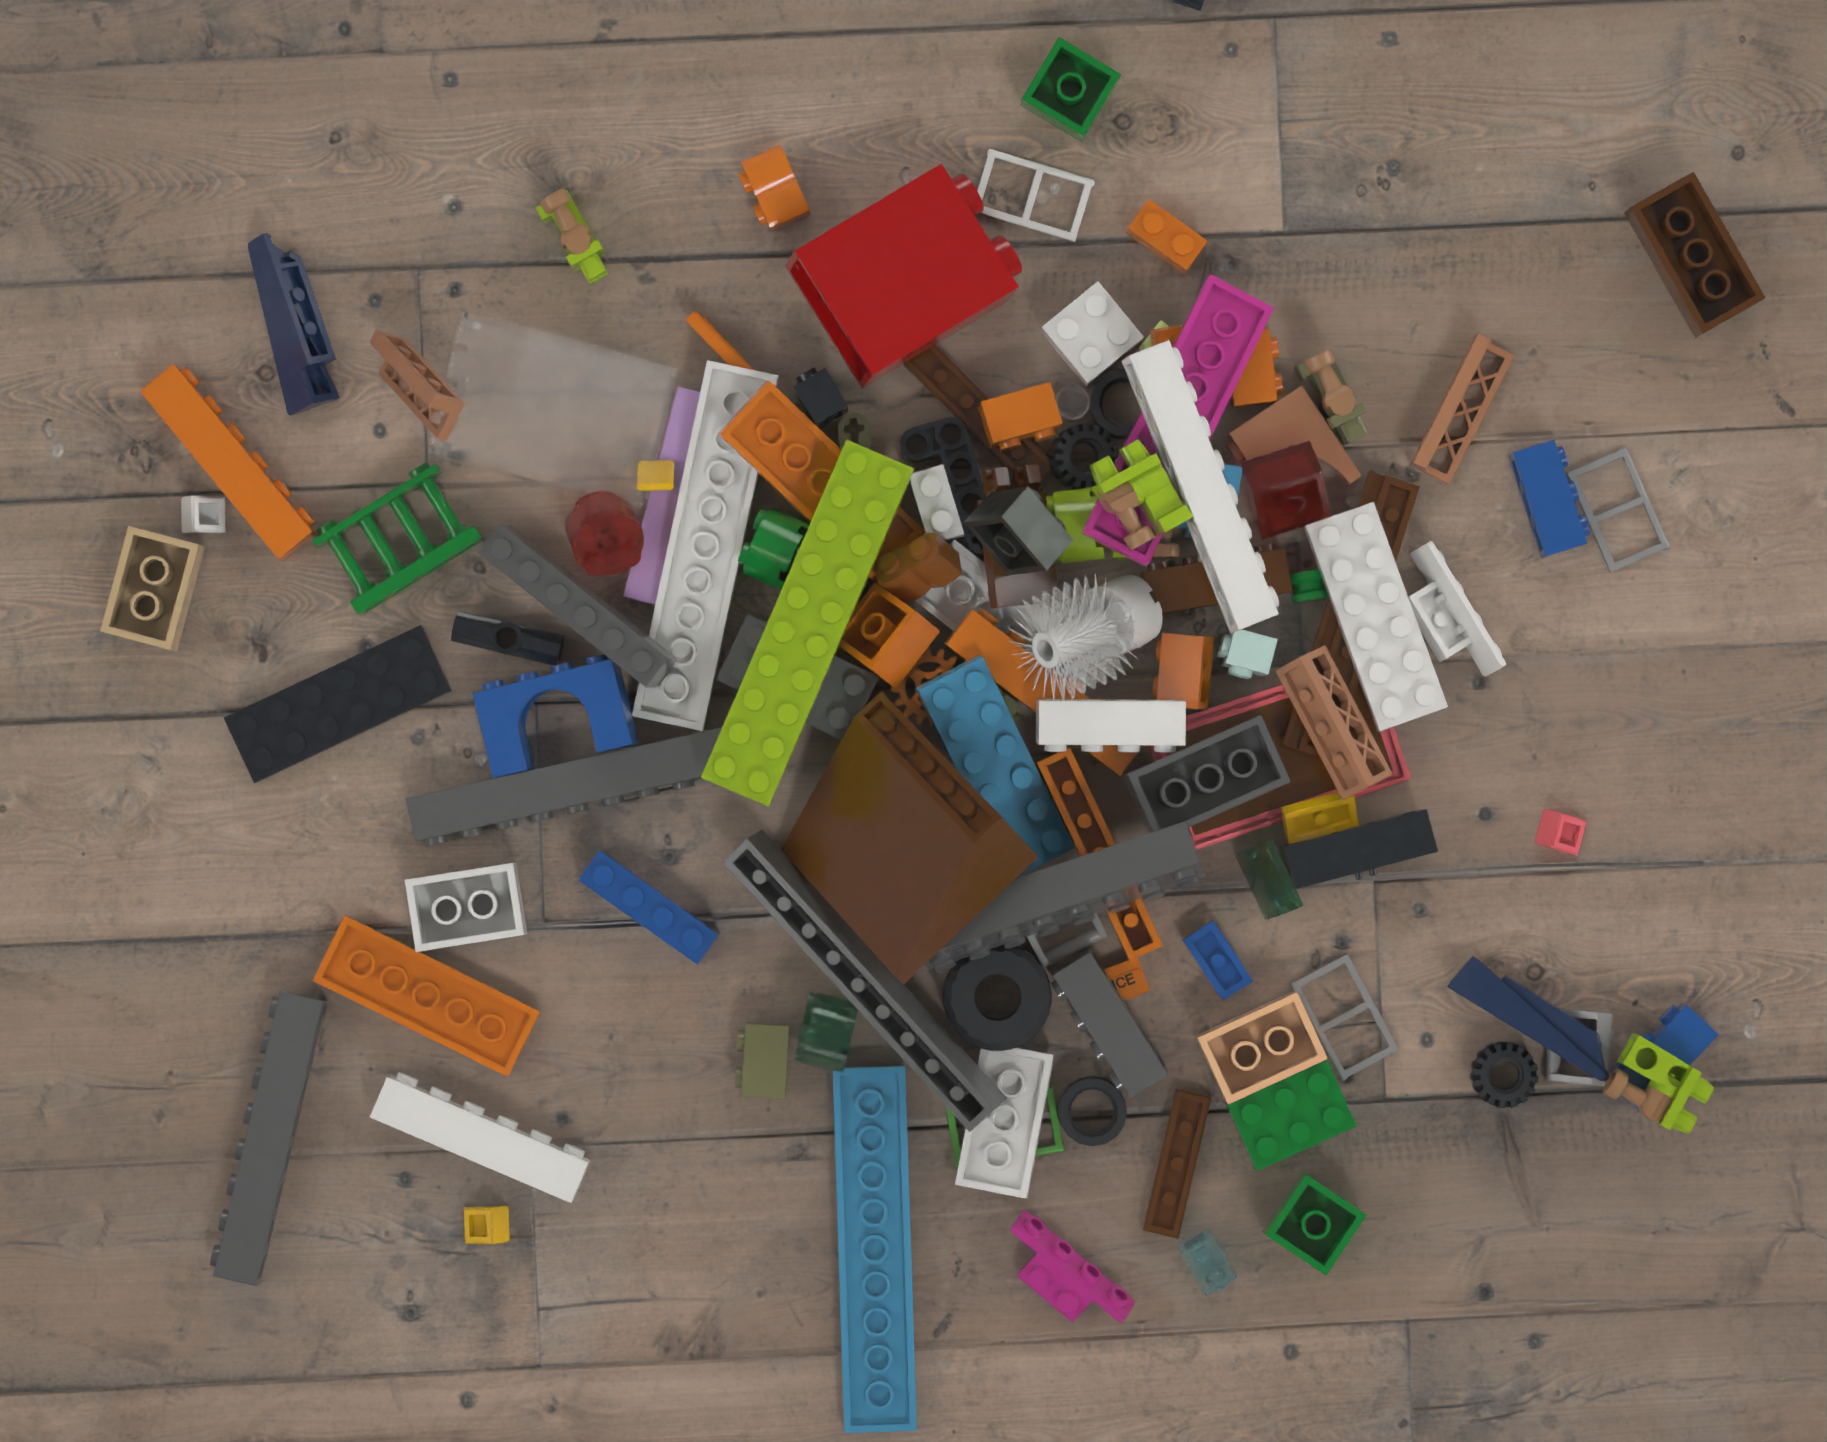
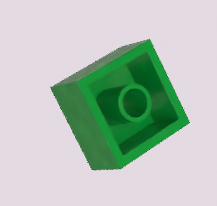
(1070, 89)
(1314, 1223)

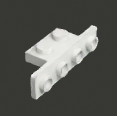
(1447, 615)

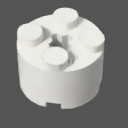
(1144, 610)

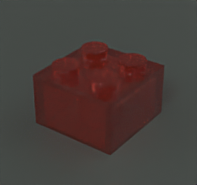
(1285, 489)

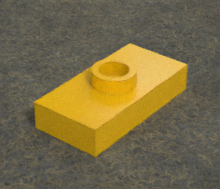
(1318, 817)

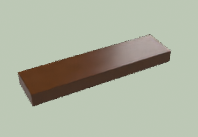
(1177, 1163)

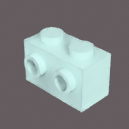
(1247, 653)

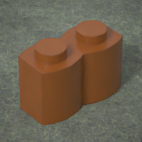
(918, 567)

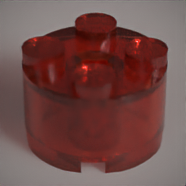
(604, 534)

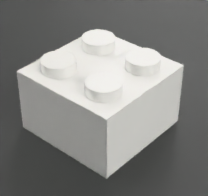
(1092, 334)

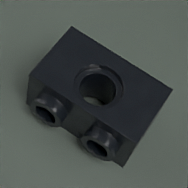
(820, 397)

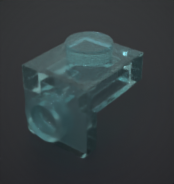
(1207, 1262)

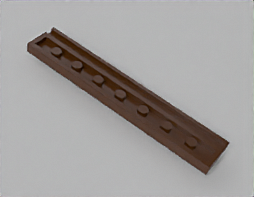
(1394, 504)

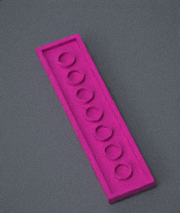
(1214, 352)

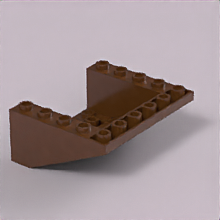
(902, 841)

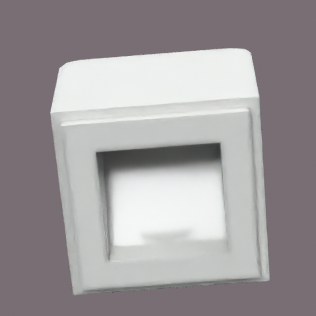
(203, 514)

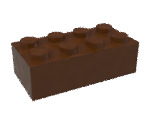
(1694, 254)

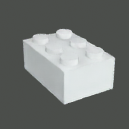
(466, 907)

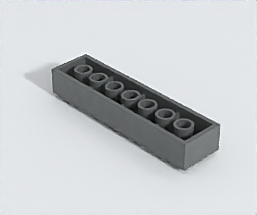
(1078, 891)

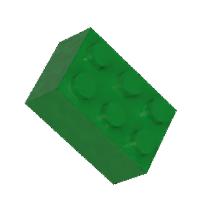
(1291, 1115)

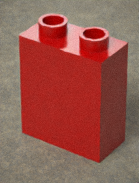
(905, 273)

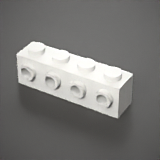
(1110, 723)

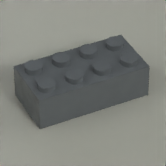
(841, 694)
(1208, 777)

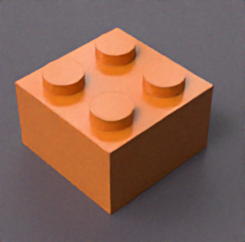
(887, 635)

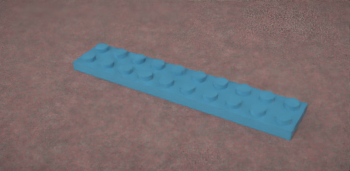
(874, 1249)

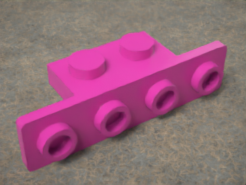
(1064, 1275)

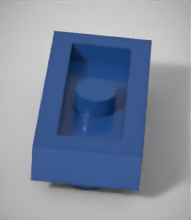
(1217, 960)

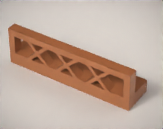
(425, 383)
(1450, 402)
(1330, 724)

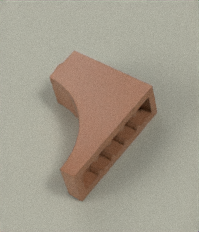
(1289, 423)

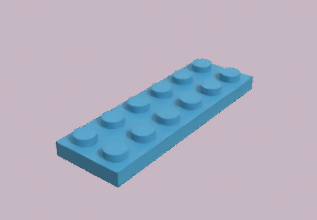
(993, 756)

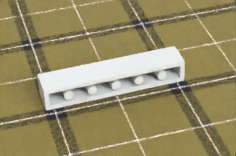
(480, 1138)

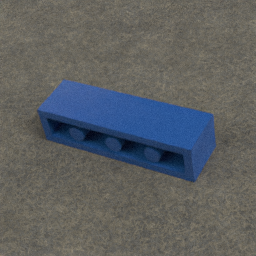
(649, 907)

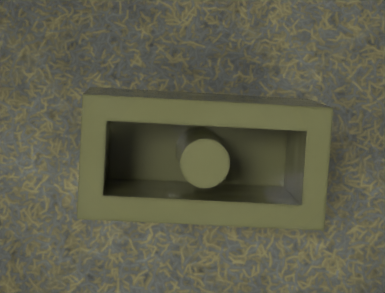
(763, 1061)

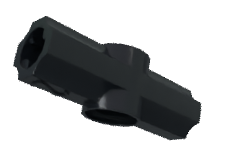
(484, 633)

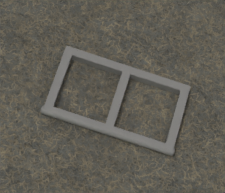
(1642, 499)
(1367, 1004)

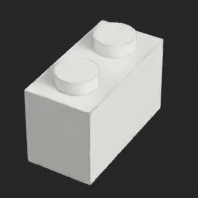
(936, 503)

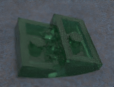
(1268, 879)

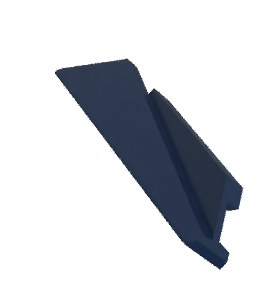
(293, 326)
(1531, 1016)

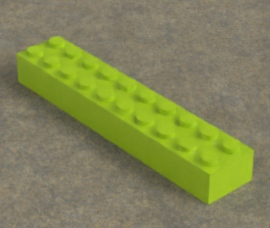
(807, 623)

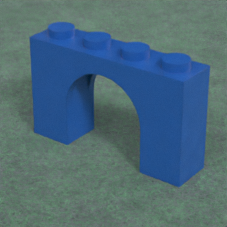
(505, 708)

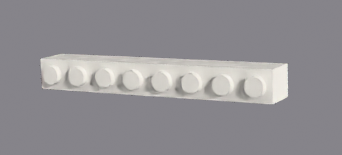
(1200, 484)

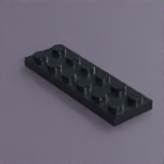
(337, 704)

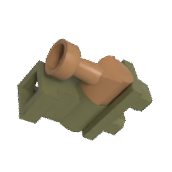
(1335, 396)

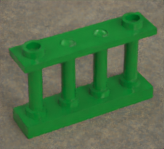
(429, 556)

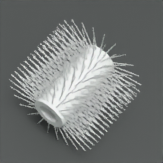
(1074, 637)

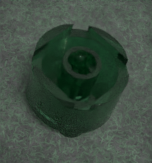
(826, 1032)

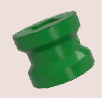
(1307, 586)

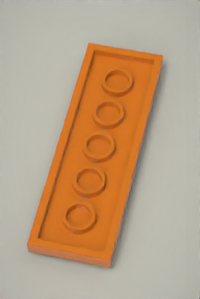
(796, 457)
(426, 995)

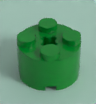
(772, 547)

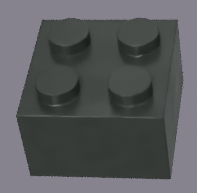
(1019, 530)

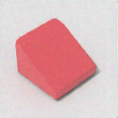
(1560, 832)

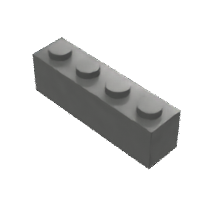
(1109, 1022)

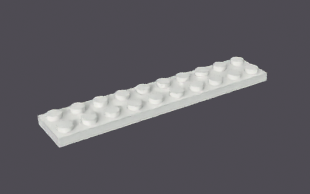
(702, 553)

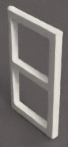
(1040, 169)

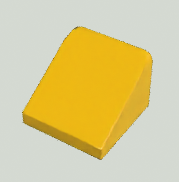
(656, 475)
(486, 1224)

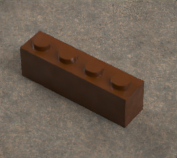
(1189, 586)

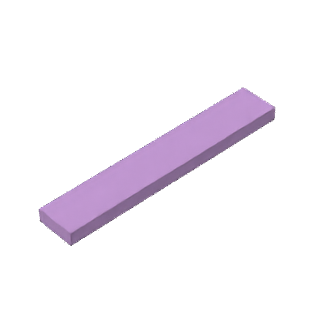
(659, 514)

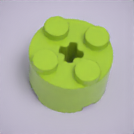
(1073, 510)

